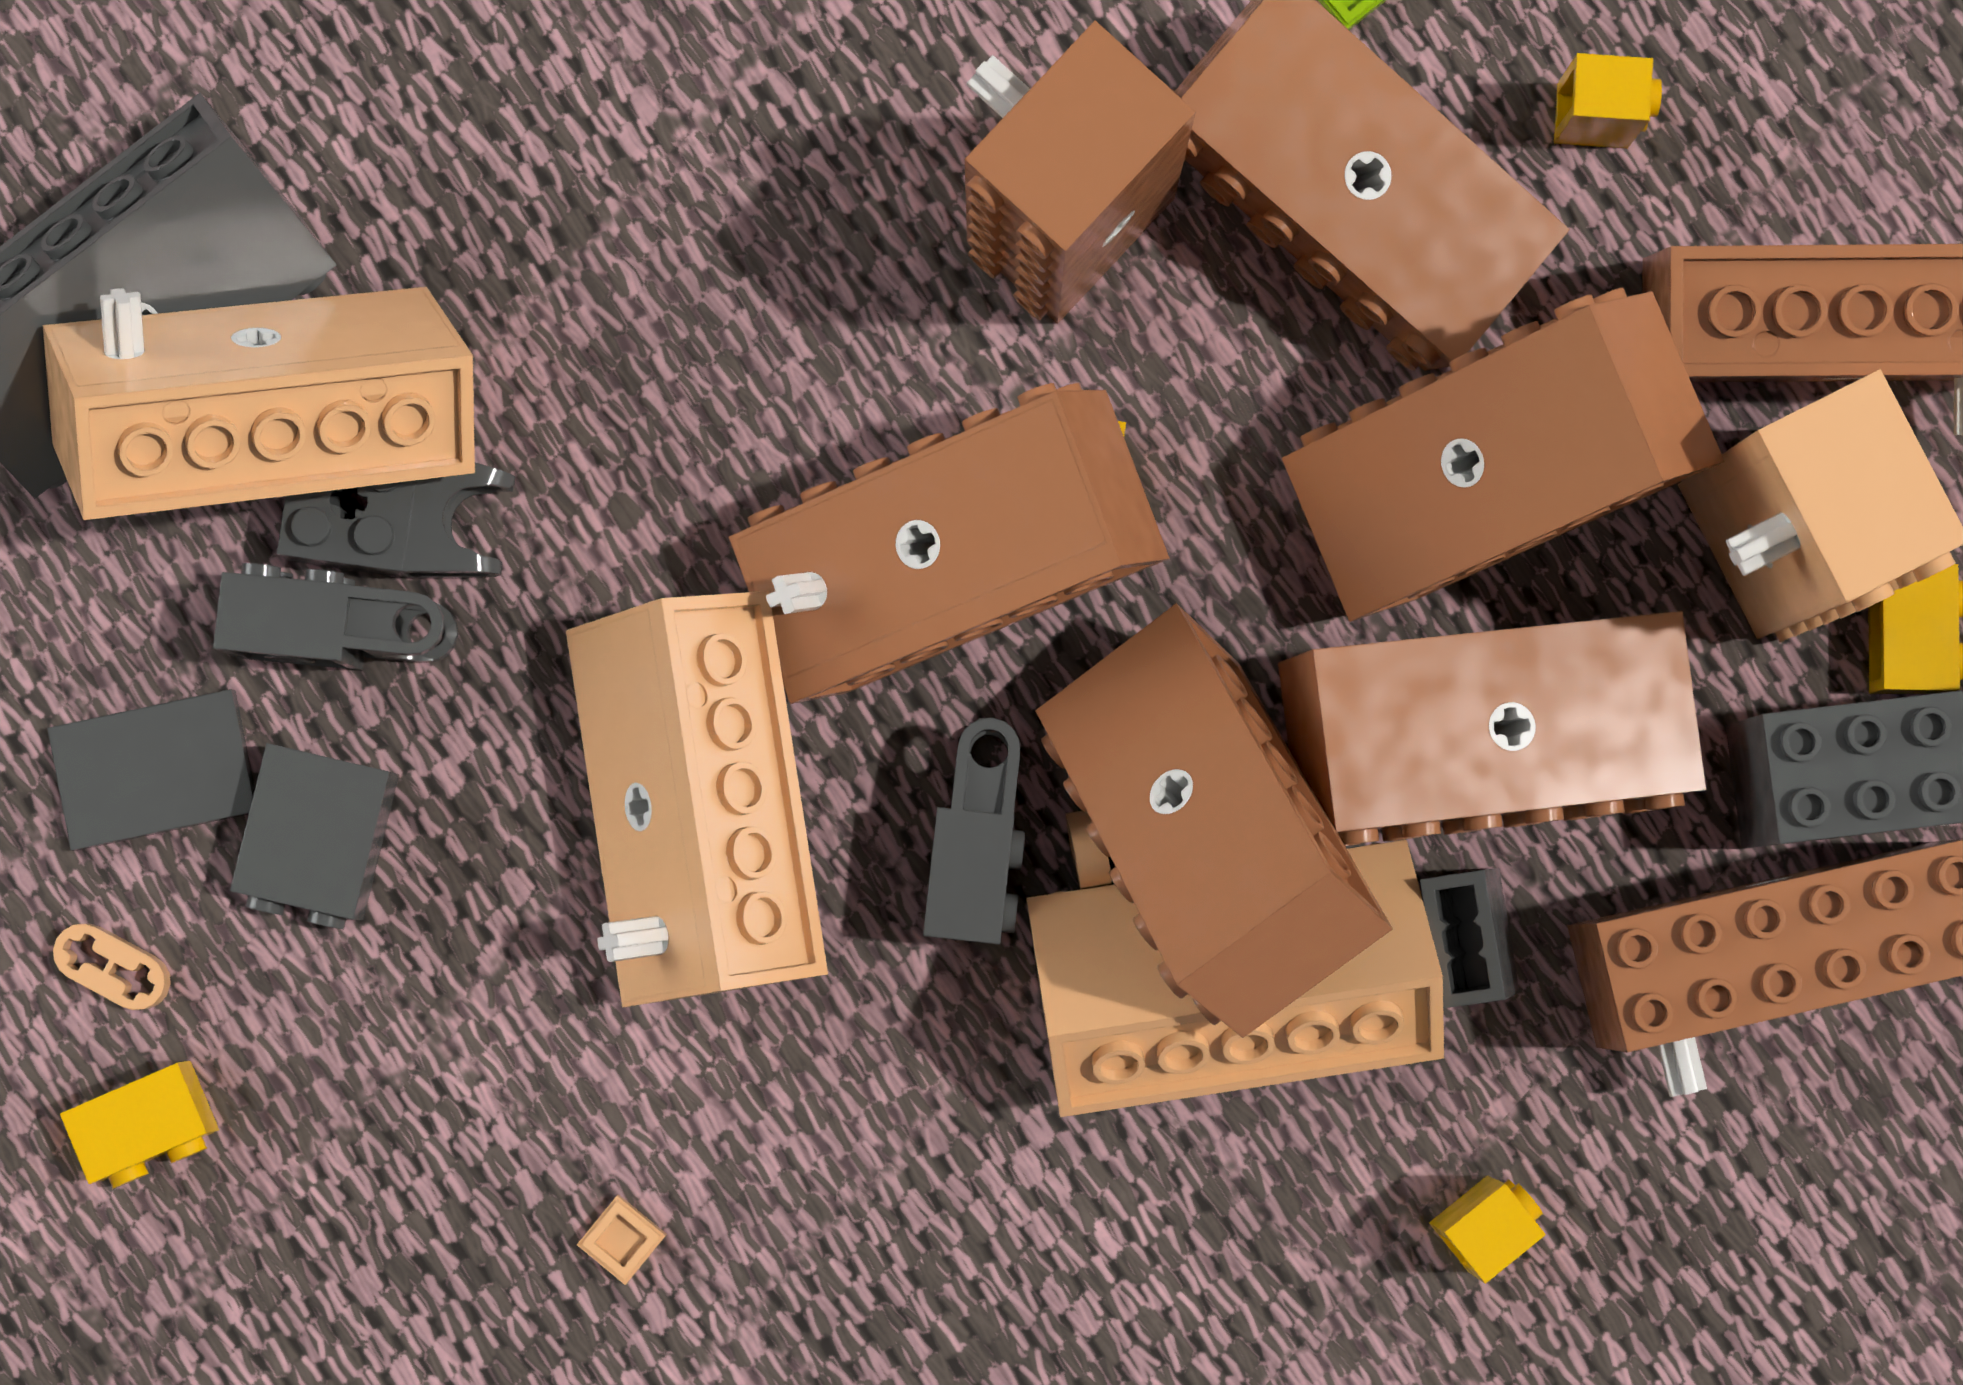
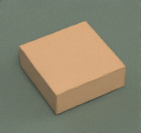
(621, 1239)

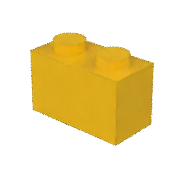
(1605, 100)
(1917, 637)
(139, 1124)
(1490, 1226)

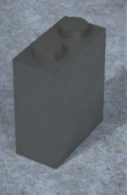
(313, 835)
(1471, 937)

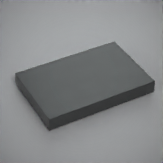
(152, 769)

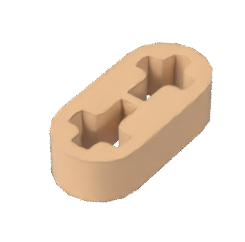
(1089, 862)
(104, 980)

